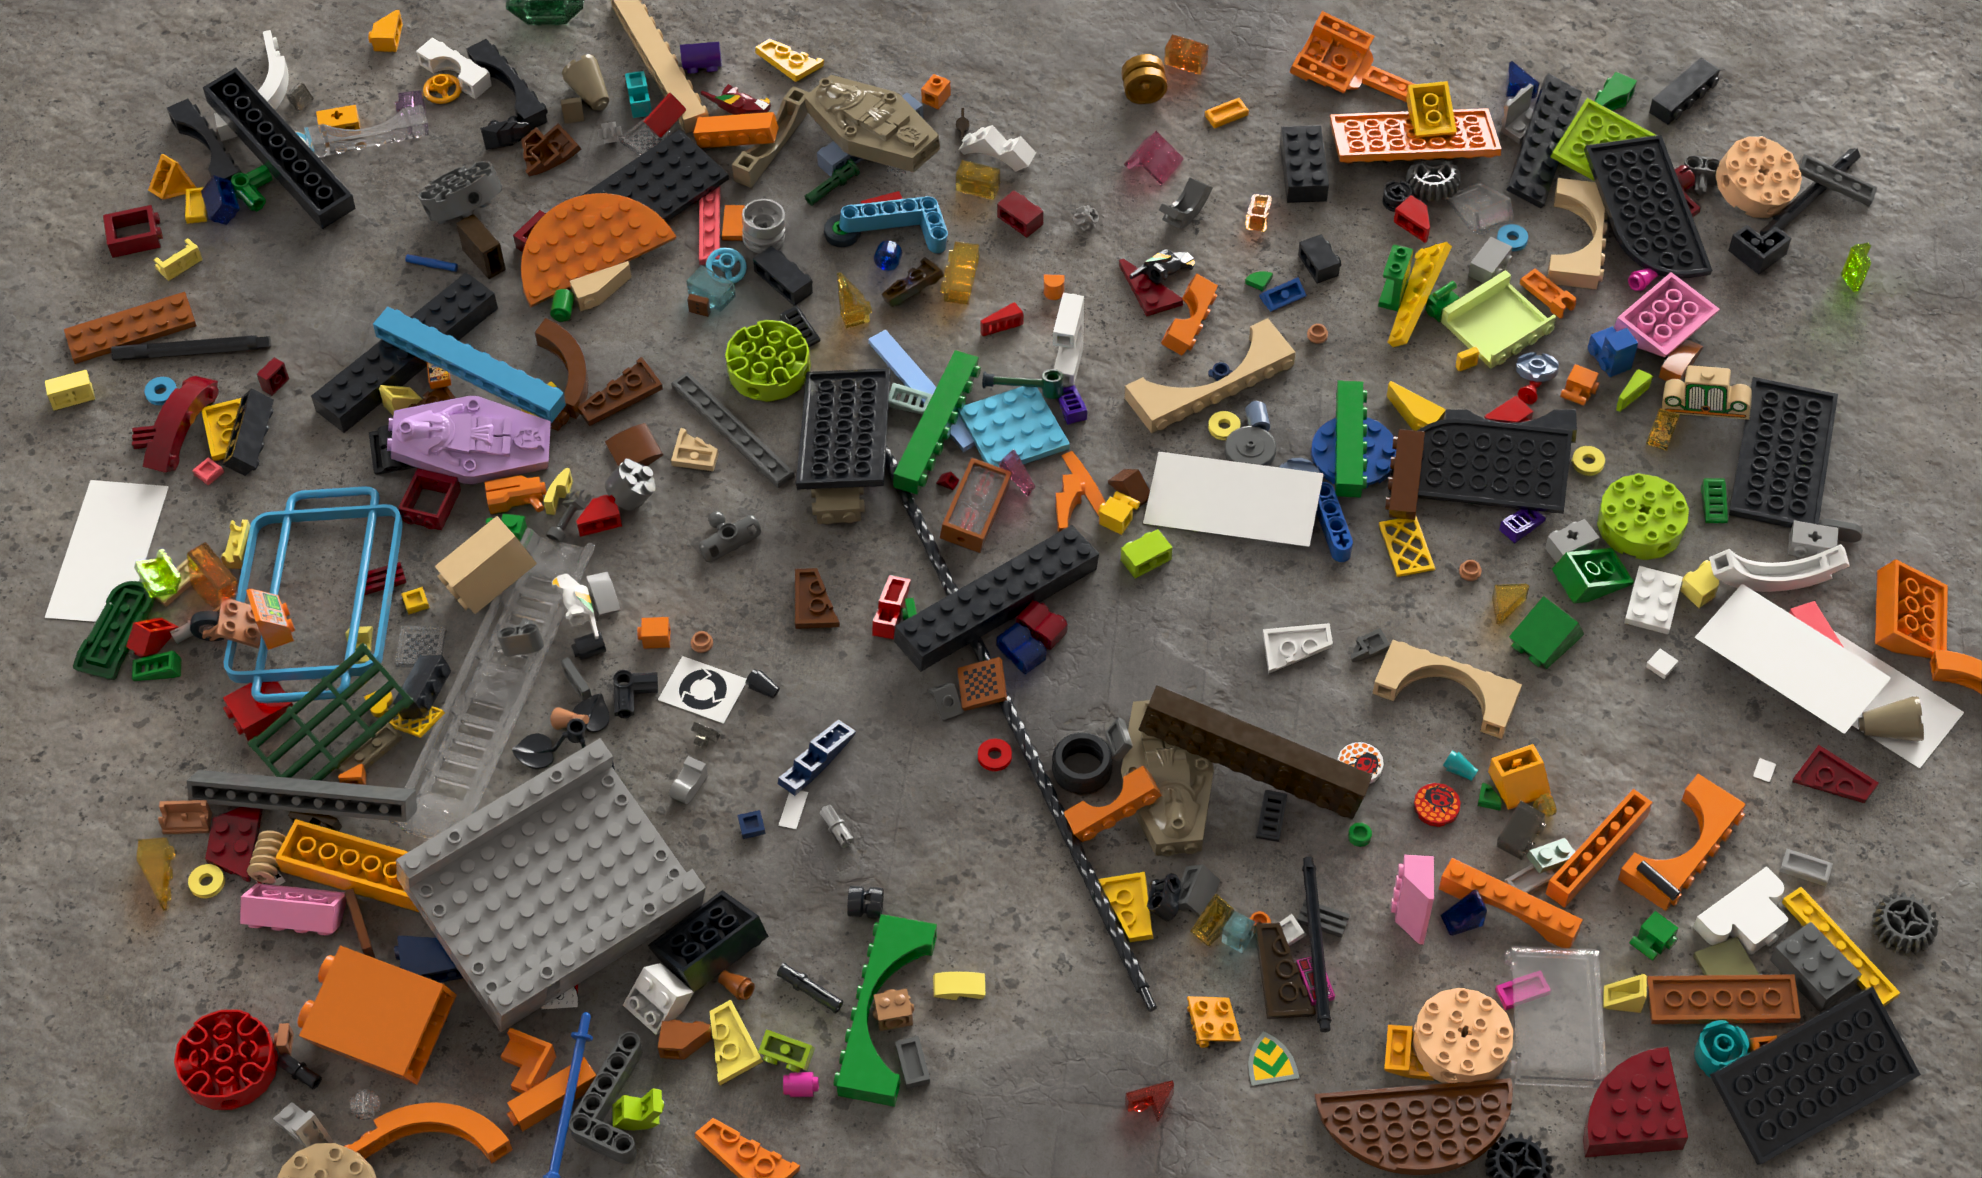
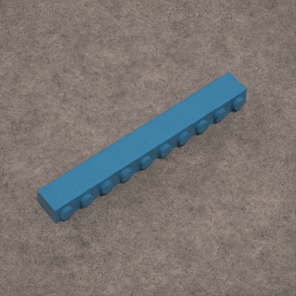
(469, 364)

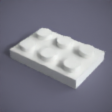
(1653, 600)

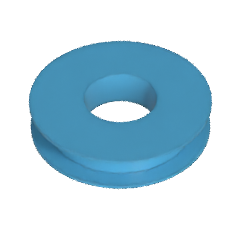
(1516, 230)
(155, 384)

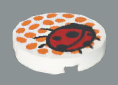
(1364, 758)

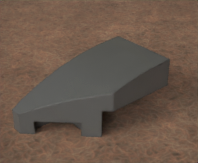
(1370, 646)

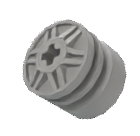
(763, 225)

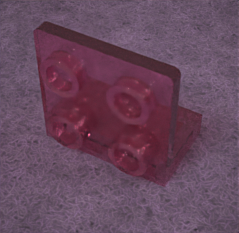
(1156, 157)

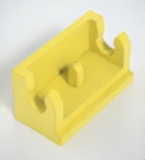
(179, 261)
(69, 390)
(236, 545)

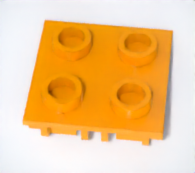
(1212, 1020)

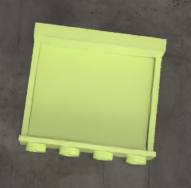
(1496, 320)

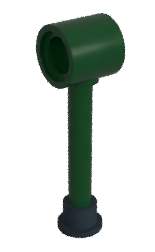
(1050, 383)

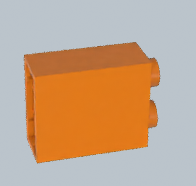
(376, 1014)

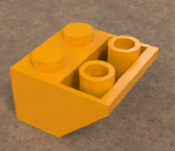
(1519, 776)

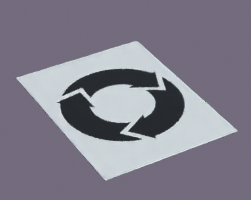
(702, 689)

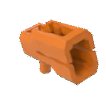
(514, 491)

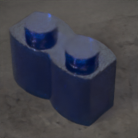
(1021, 648)

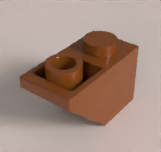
(682, 1039)

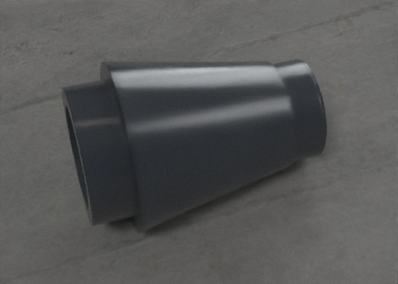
(761, 683)

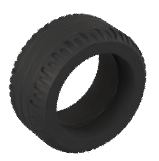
(1077, 782)

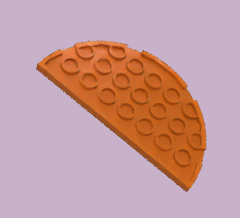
(585, 238)

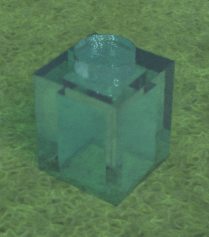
(1238, 931)

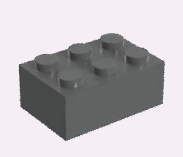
(1818, 966)

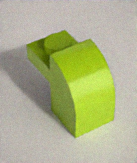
(638, 1113)

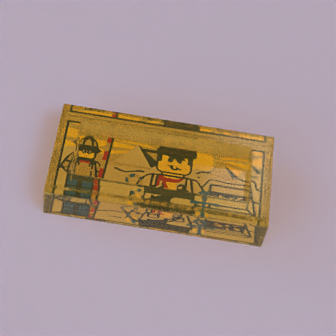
(1663, 429)

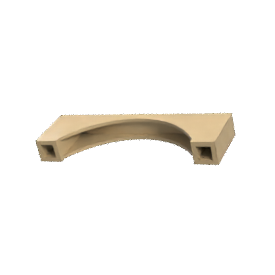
(1164, 405)

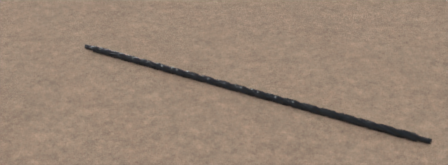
(1033, 759)

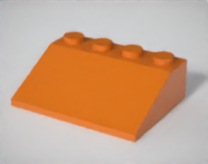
(1910, 611)

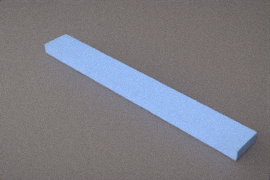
(914, 378)

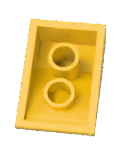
(1431, 109)

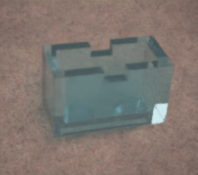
(705, 284)

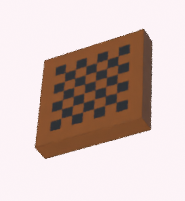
(982, 684)

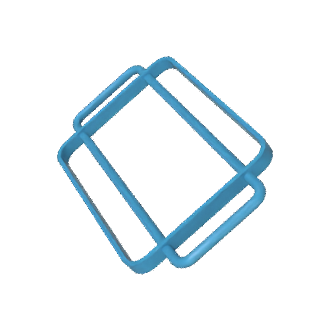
(286, 518)

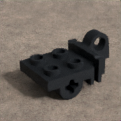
(380, 456)

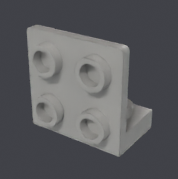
(1517, 114)

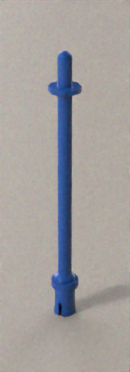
(581, 1038)

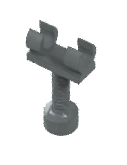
(572, 505)

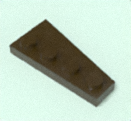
(1281, 983)

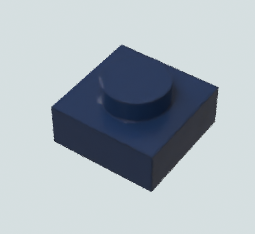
(751, 824)

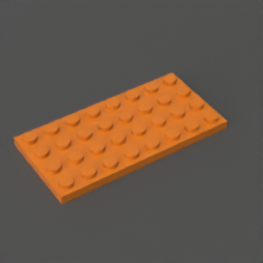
(1392, 137)

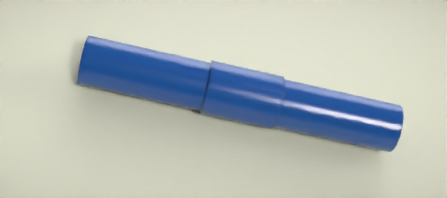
(433, 263)

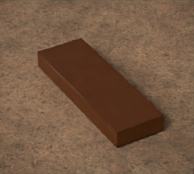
(359, 923)

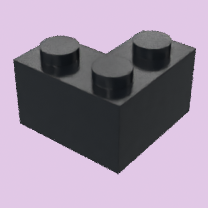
(1759, 251)

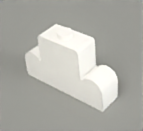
(1746, 913)

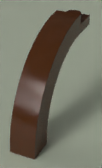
(565, 347)

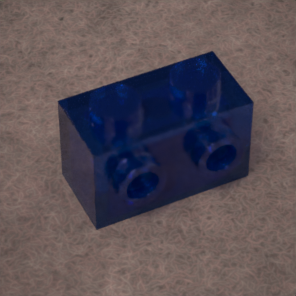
(220, 200)

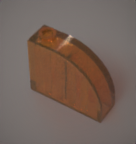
(210, 576)

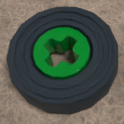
(837, 238)

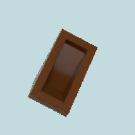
(1131, 484)

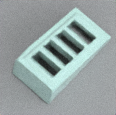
(901, 405)

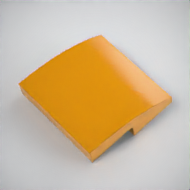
(1400, 1055)

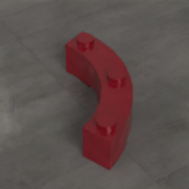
(175, 420)

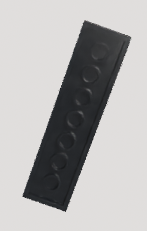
(1547, 125)

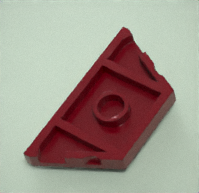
(234, 840)

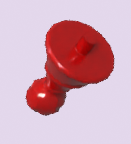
(1529, 393)

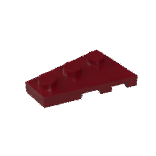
(1835, 776)

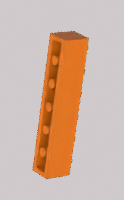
(1598, 848)

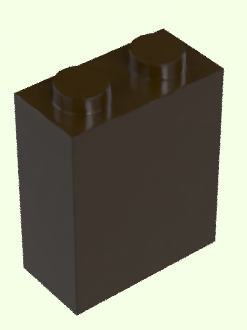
(481, 246)

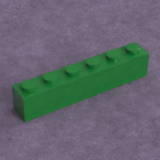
(1349, 439)

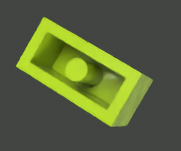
(1146, 553)

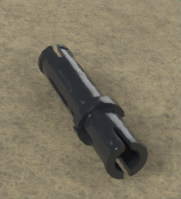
(801, 982)

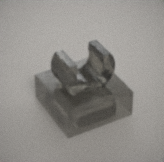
(299, 96)
(703, 736)

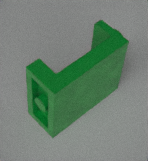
(1397, 275)

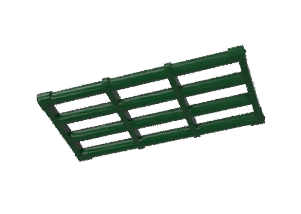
(355, 715)

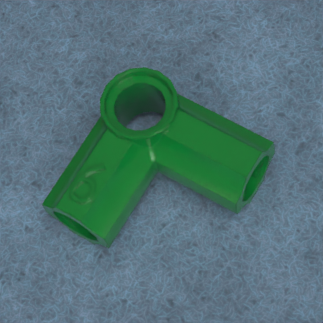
(246, 187)

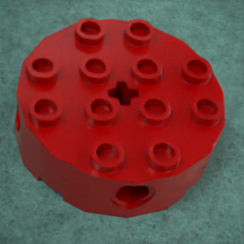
(226, 1059)

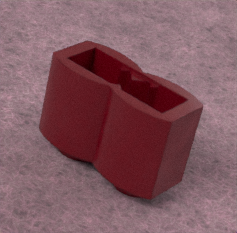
(1043, 624)

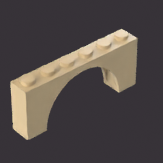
(1581, 267)
(1407, 664)

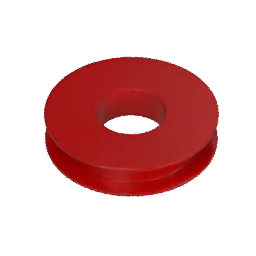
(994, 764)

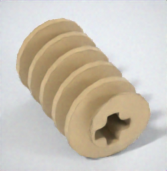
(263, 863)

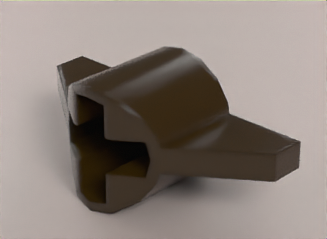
(962, 124)

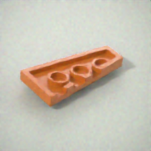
(741, 1155)

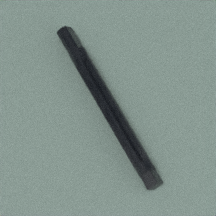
(1809, 194)
(189, 347)

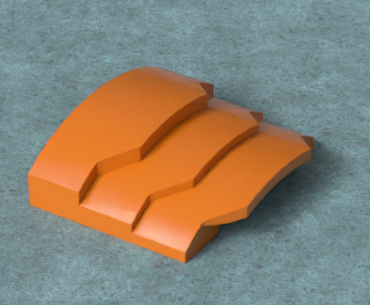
(1335, 54)

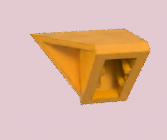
(169, 179)

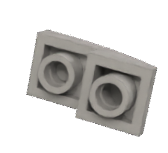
(603, 593)

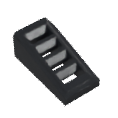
(794, 316)
(1273, 801)

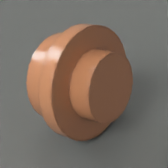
(1317, 333)
(1470, 570)
(701, 642)

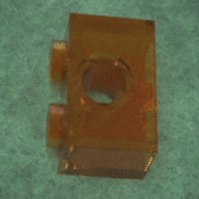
(1186, 54)

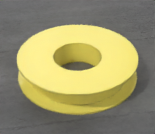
(1223, 417)
(1590, 452)
(201, 872)

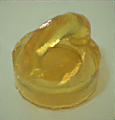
(1547, 804)

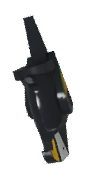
(1164, 264)

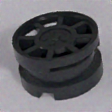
(1395, 194)

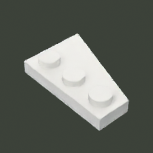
(1294, 644)

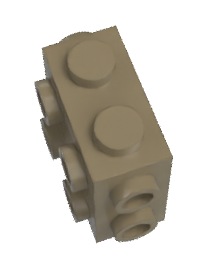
(838, 505)

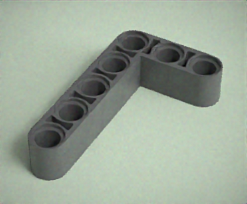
(605, 1099)

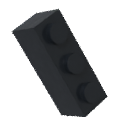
(783, 275)
(424, 685)

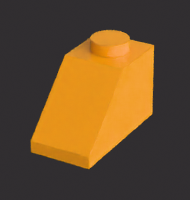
(386, 33)

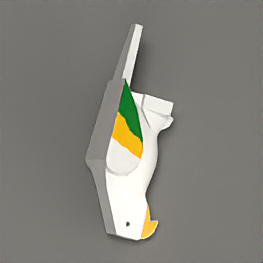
(577, 601)

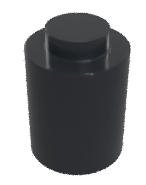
(588, 646)

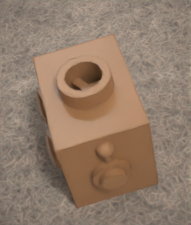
(893, 1009)

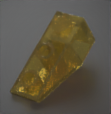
(155, 862)

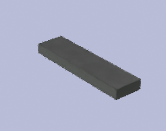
(1837, 180)

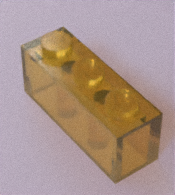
(960, 273)

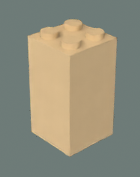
(484, 565)

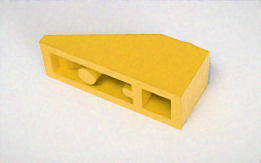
(1414, 408)

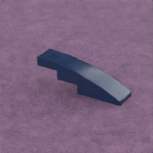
(816, 758)

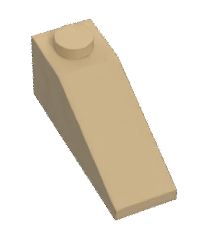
(598, 286)

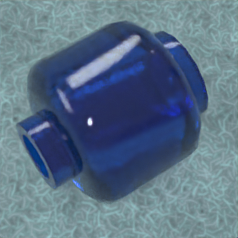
(888, 255)

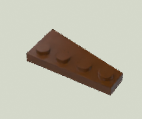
(625, 391)

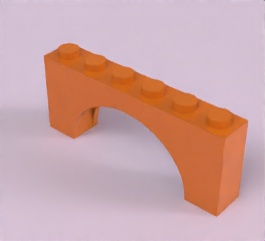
(1716, 815)

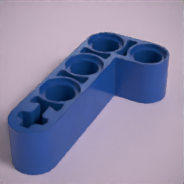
(1332, 519)

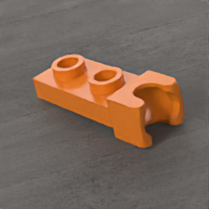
(1548, 292)

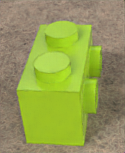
(786, 1050)

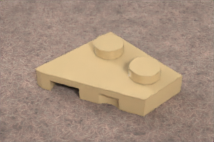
(693, 453)

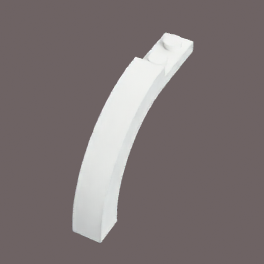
(272, 89)

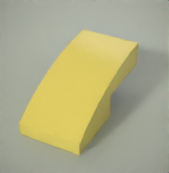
(559, 489)
(955, 984)

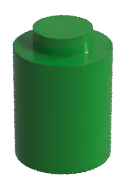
(562, 305)

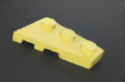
(733, 1045)

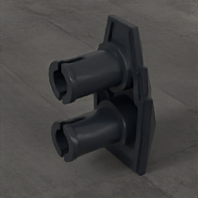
(504, 133)

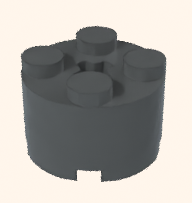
(630, 484)

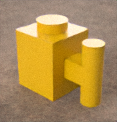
(1117, 512)

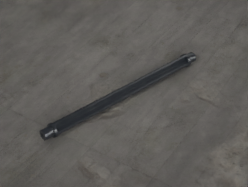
(1316, 940)

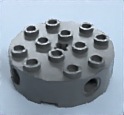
(460, 192)

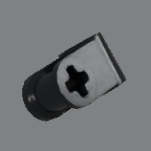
(1165, 896)

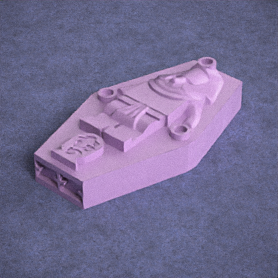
(470, 439)

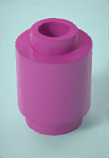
(800, 1084)

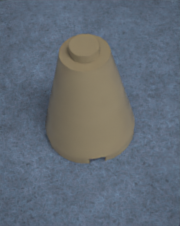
(587, 81)
(1894, 721)

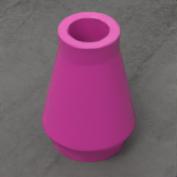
(1641, 279)

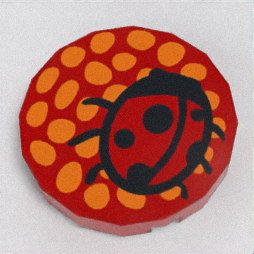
(1437, 804)

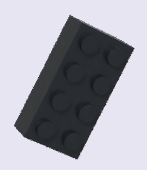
(1304, 164)

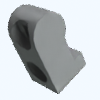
(688, 780)

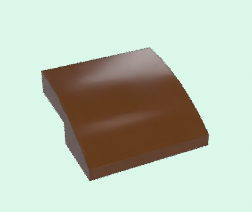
(634, 444)

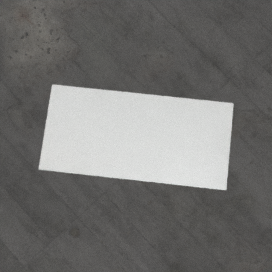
(1233, 498)
(106, 542)
(1793, 658)
(1937, 714)

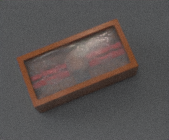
(975, 505)

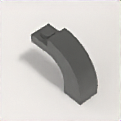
(1187, 205)

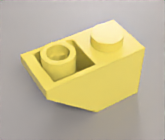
(1700, 585)

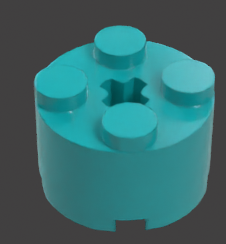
(1719, 1046)

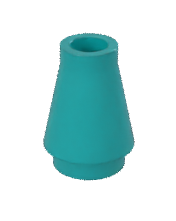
(1459, 765)

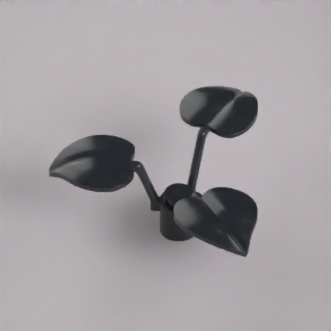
(537, 748)

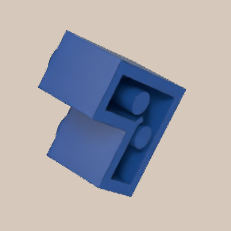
(1613, 350)

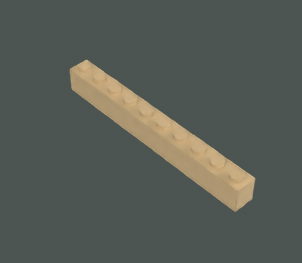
(659, 59)

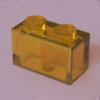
(978, 179)

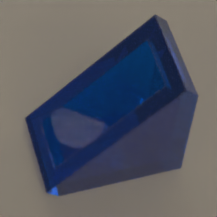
(1519, 79)
(1465, 914)

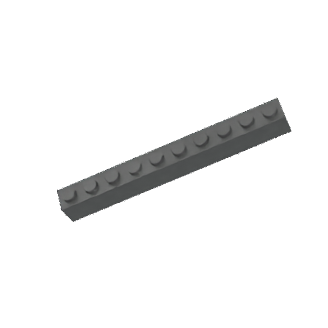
(303, 795)

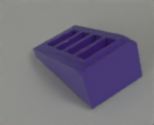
(1074, 415)
(1514, 534)

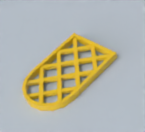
(439, 713)

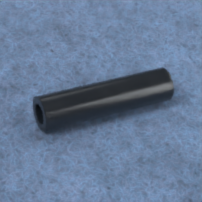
(1658, 880)

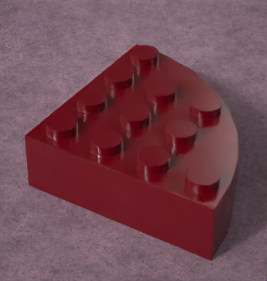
(1636, 1109)

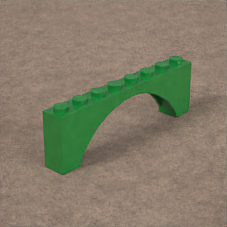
(862, 1070)

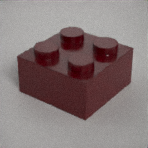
(273, 376)

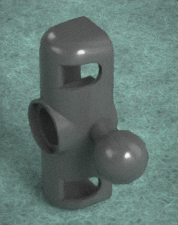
(725, 545)

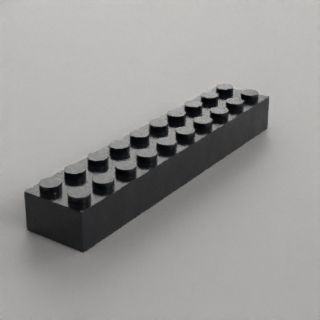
(279, 148)
(356, 388)
(995, 598)

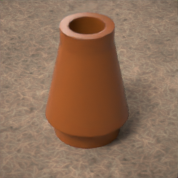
(738, 985)

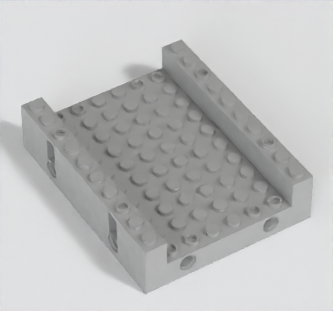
(548, 885)

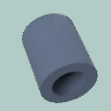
(1257, 415)

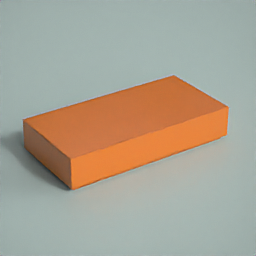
(732, 223)

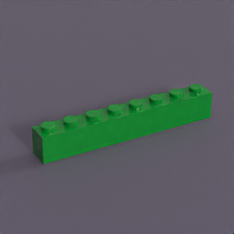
(936, 422)

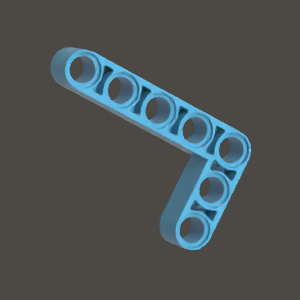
(898, 213)

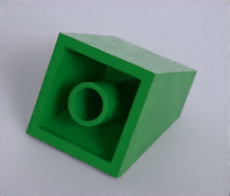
(1545, 633)

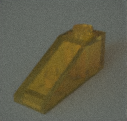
(852, 303)

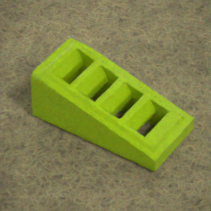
(1636, 387)

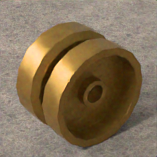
(1144, 79)

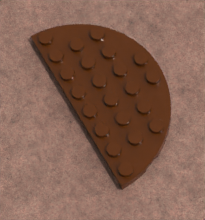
(1418, 1126)

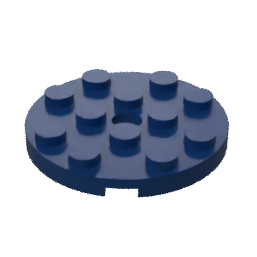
(1378, 453)

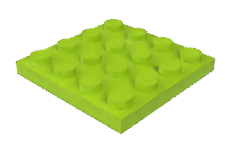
(1593, 126)

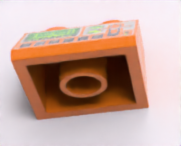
(271, 618)

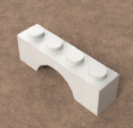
(437, 57)

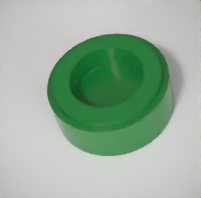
(1360, 834)

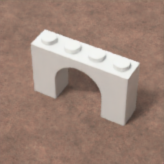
(1069, 336)

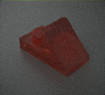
(1156, 1096)

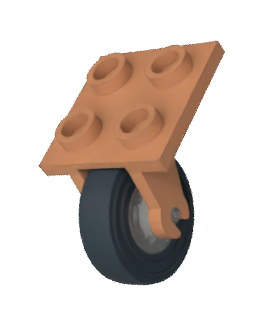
(229, 621)

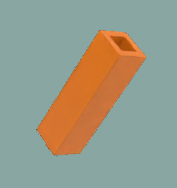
(547, 1097)

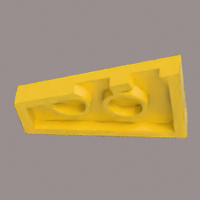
(788, 62)
(1129, 901)

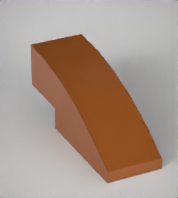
(1679, 359)

